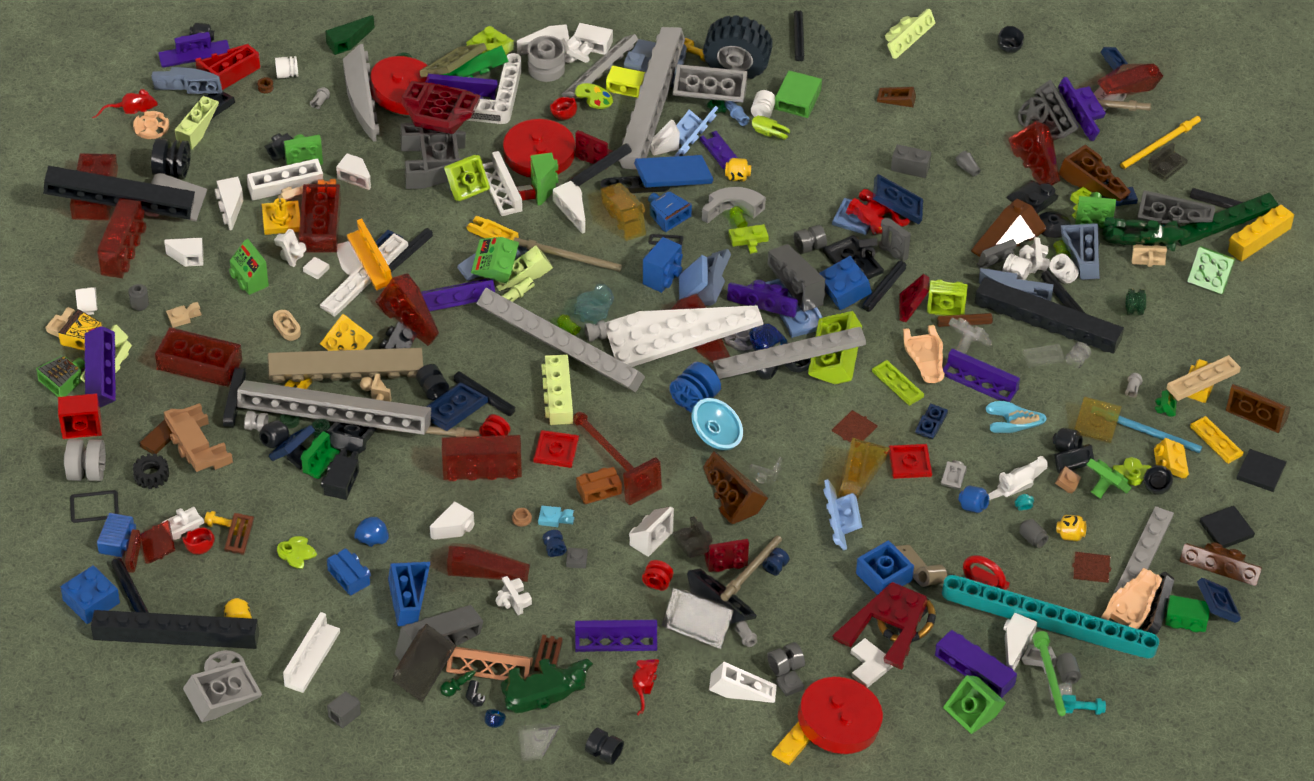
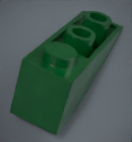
(349, 35)

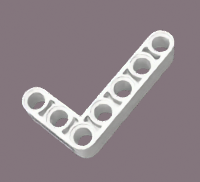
(500, 110)

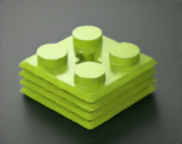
(492, 39)
(475, 183)
(946, 298)

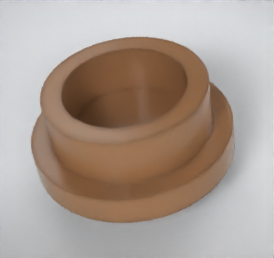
(521, 517)

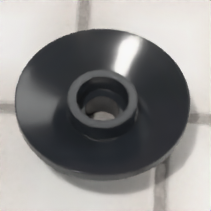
(1053, 223)

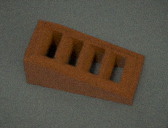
(903, 96)

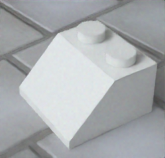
(652, 530)

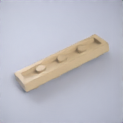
(1203, 378)

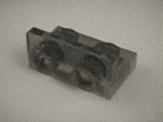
(1166, 162)
(694, 539)

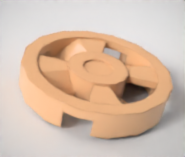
(150, 125)

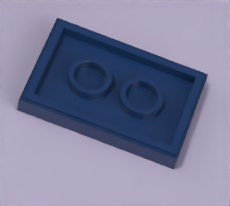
(898, 199)
(455, 406)

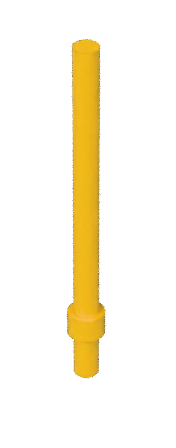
(1183, 127)

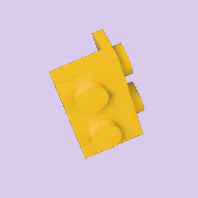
(1172, 456)

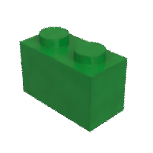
(1187, 614)

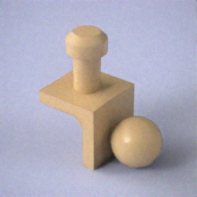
(377, 388)

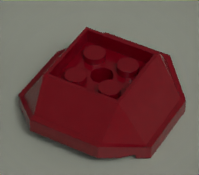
(439, 106)

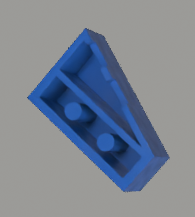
(407, 590)

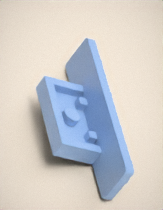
(690, 126)
(843, 512)

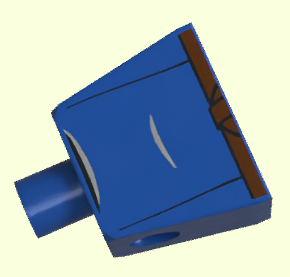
(669, 210)

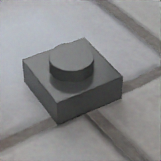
(577, 558)
(790, 683)

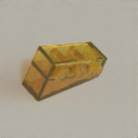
(626, 210)
(861, 466)

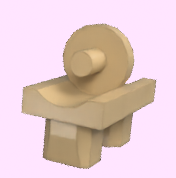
(1149, 255)

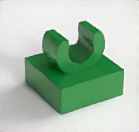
(1166, 404)

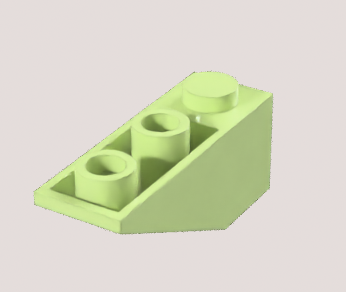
(196, 122)
(531, 264)

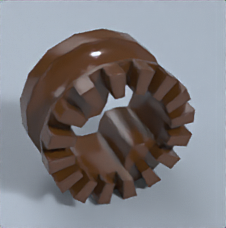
(265, 89)

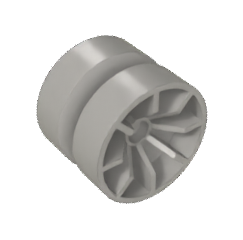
(546, 58)
(79, 460)

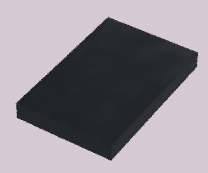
(846, 248)

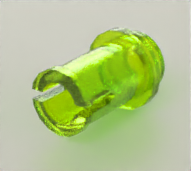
(737, 215)
(1060, 248)
(565, 322)

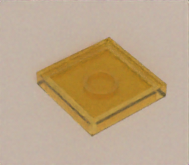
(1097, 419)

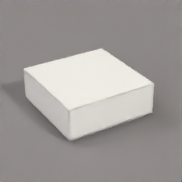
(316, 268)

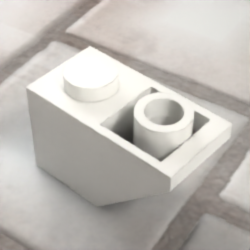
(185, 251)

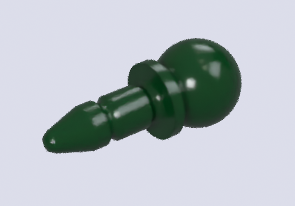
(449, 688)

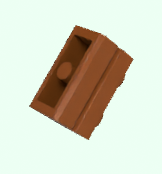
(599, 485)

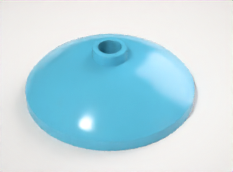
(717, 424)

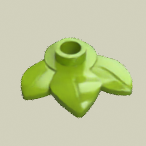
(1132, 470)
(296, 551)

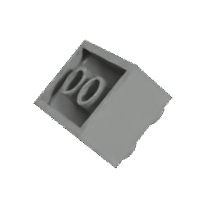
(221, 690)

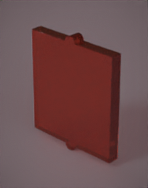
(854, 427)
(157, 542)
(1091, 567)

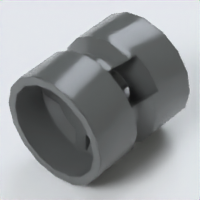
(811, 238)
(783, 660)

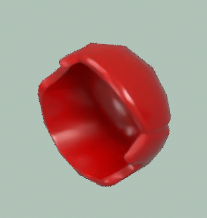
(563, 108)
(199, 540)

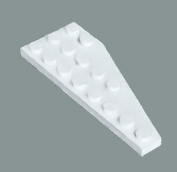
(665, 332)

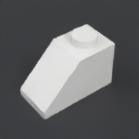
(353, 171)
(86, 300)
(453, 522)

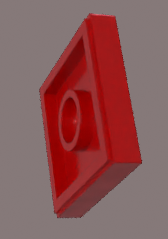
(556, 449)
(910, 461)

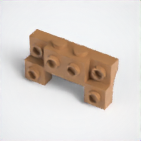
(191, 441)

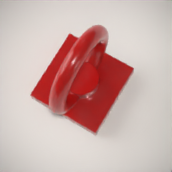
(983, 576)

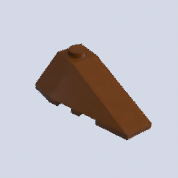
(1087, 170)
(737, 493)

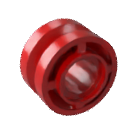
(494, 426)
(657, 575)

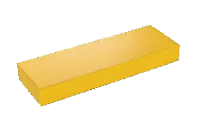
(1216, 439)

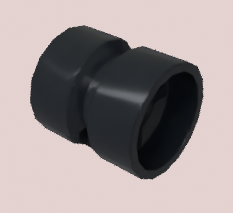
(432, 381)
(607, 747)

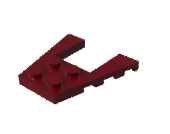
(895, 606)

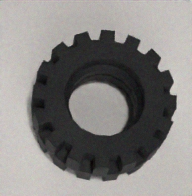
(154, 479)

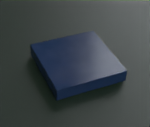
(292, 442)
(1219, 600)

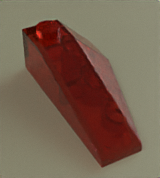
(1037, 151)
(405, 303)
(477, 562)

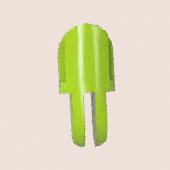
(769, 126)

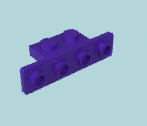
(192, 47)
(1084, 107)
(765, 296)

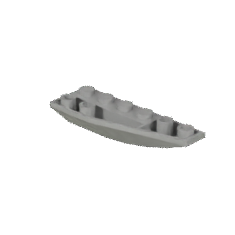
(358, 90)

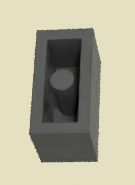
(911, 161)

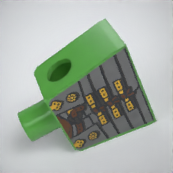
(61, 375)

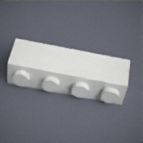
(272, 181)

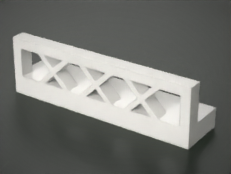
(507, 183)
(310, 654)

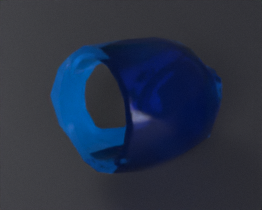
(766, 337)

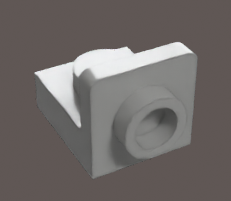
(954, 474)
(1033, 657)

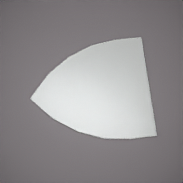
(347, 257)

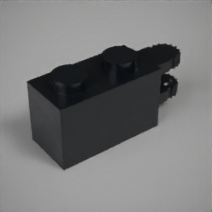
(341, 475)

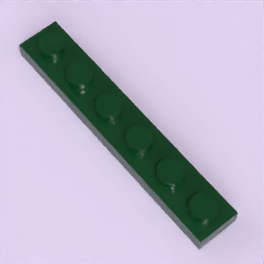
(1229, 218)

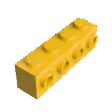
(1260, 232)

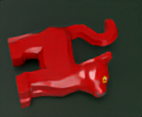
(872, 212)

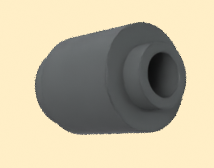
(138, 297)
(1033, 533)
(1068, 668)

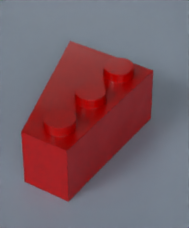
(232, 65)

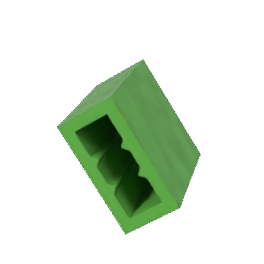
(798, 94)

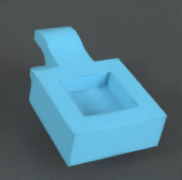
(553, 516)

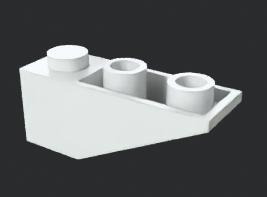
(231, 199)

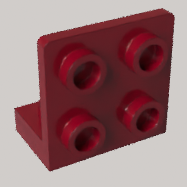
(590, 148)
(727, 555)

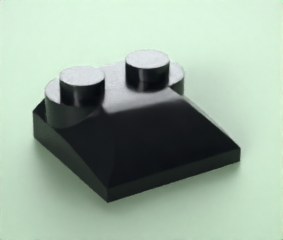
(1035, 194)
(350, 436)

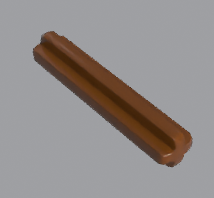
(973, 319)

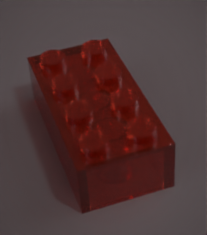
(100, 164)
(320, 217)
(121, 238)
(198, 356)
(481, 457)

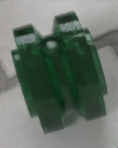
(1135, 301)

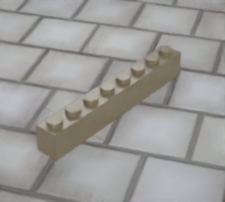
(344, 364)

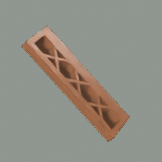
(484, 656)

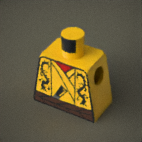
(74, 330)

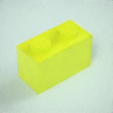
(624, 81)

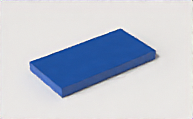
(673, 171)

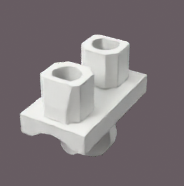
(574, 51)
(291, 248)
(1034, 254)
(184, 522)
(509, 594)

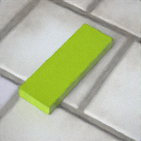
(898, 382)

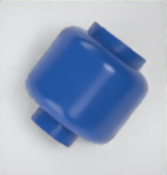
(974, 499)

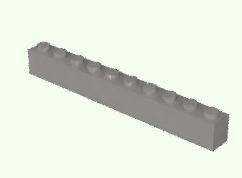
(652, 94)
(561, 340)
(334, 407)

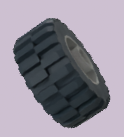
(738, 45)

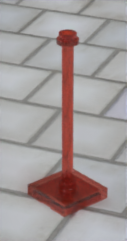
(638, 481)

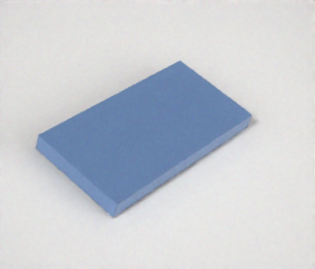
(803, 322)

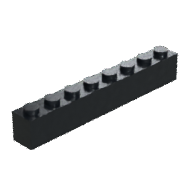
(108, 190)
(1049, 315)
(175, 629)

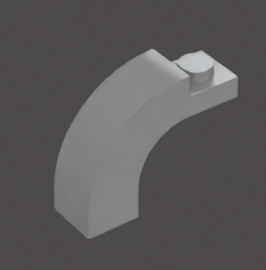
(724, 199)

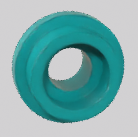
(1024, 502)

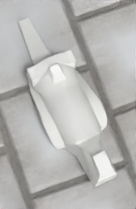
(1019, 478)

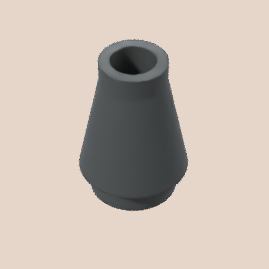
(967, 163)

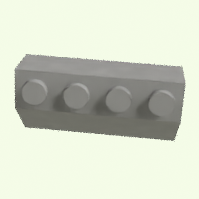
(710, 83)

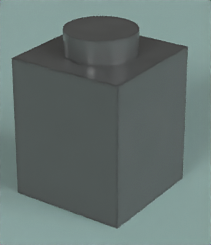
(344, 709)

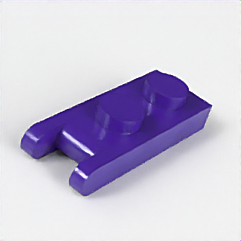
(718, 148)

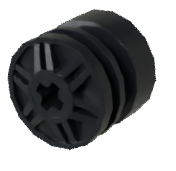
(170, 157)

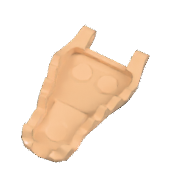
(926, 353)
(1133, 602)

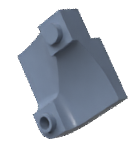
(642, 53)

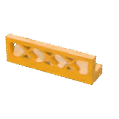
(370, 256)

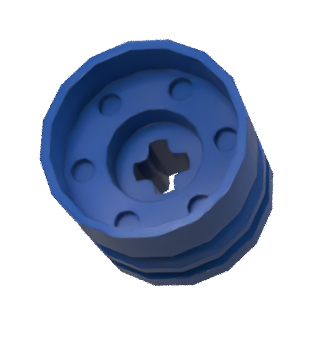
(695, 384)

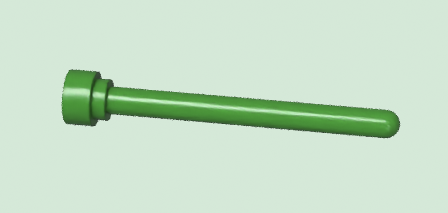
(1041, 641)

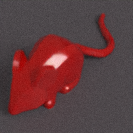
(133, 103)
(643, 679)

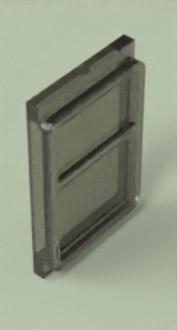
(697, 617)
(423, 662)

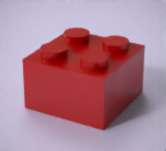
(79, 416)

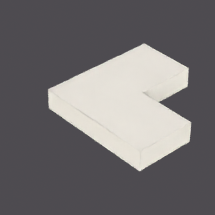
(873, 663)

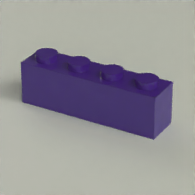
(100, 364)
(973, 661)

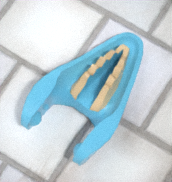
(1016, 417)

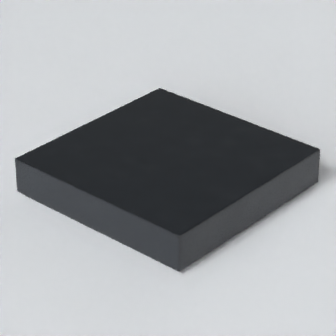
(1261, 470)
(1227, 527)

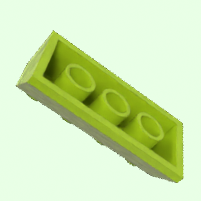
(835, 366)

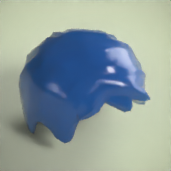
(372, 531)

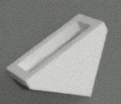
(666, 139)

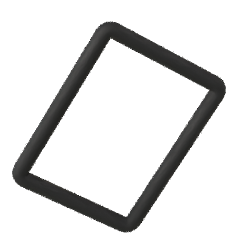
(665, 236)
(92, 494)

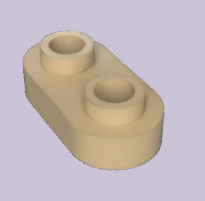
(287, 326)

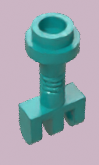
(1070, 704)

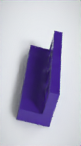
(478, 86)
(456, 294)
(980, 370)
(615, 629)

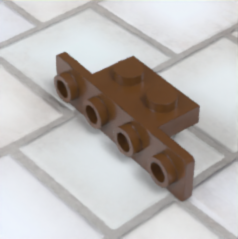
(1221, 561)

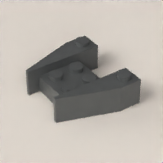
(436, 151)

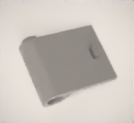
(200, 192)

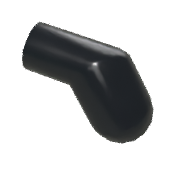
(472, 695)

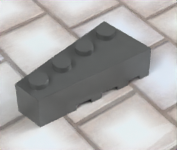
(798, 277)
(454, 625)

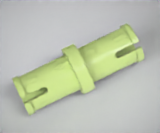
(518, 290)

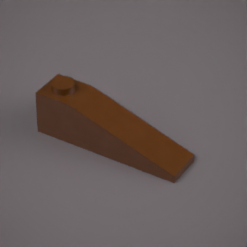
(1017, 222)

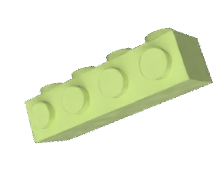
(558, 390)

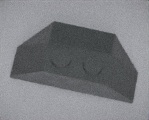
(1060, 118)

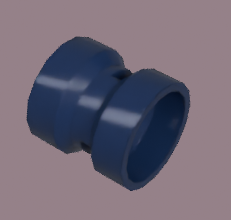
(554, 541)
(777, 560)

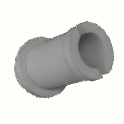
(320, 97)
(1134, 382)
(748, 638)

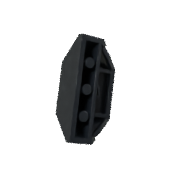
(711, 589)

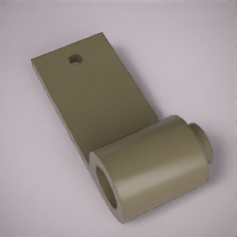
(922, 573)

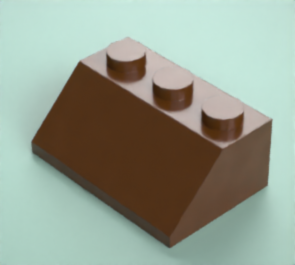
(1257, 408)

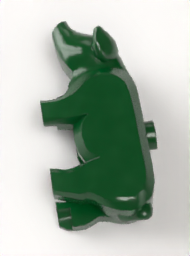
(1142, 232)
(544, 687)

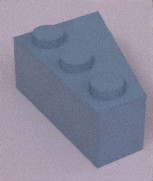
(1083, 245)

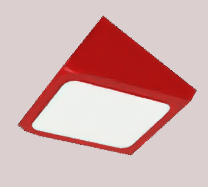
(527, 192)

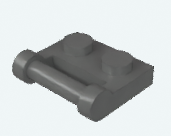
(899, 239)

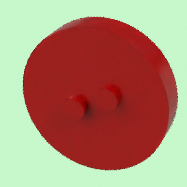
(391, 78)
(536, 138)
(840, 715)

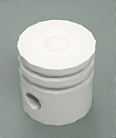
(286, 67)
(763, 103)
(1017, 265)
(1065, 269)

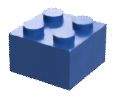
(662, 265)
(845, 283)
(884, 566)
(88, 593)

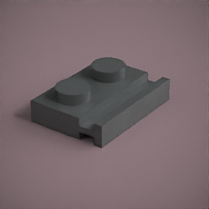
(997, 253)

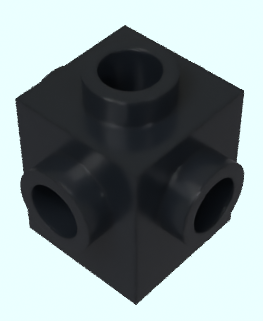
(276, 146)

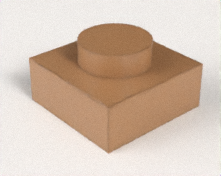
(1068, 480)

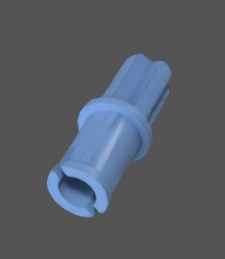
(737, 113)

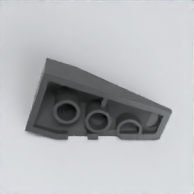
(1169, 208)

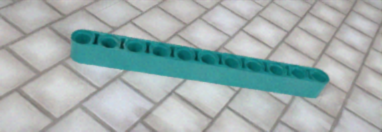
(1060, 616)

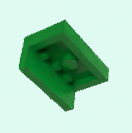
(318, 456)

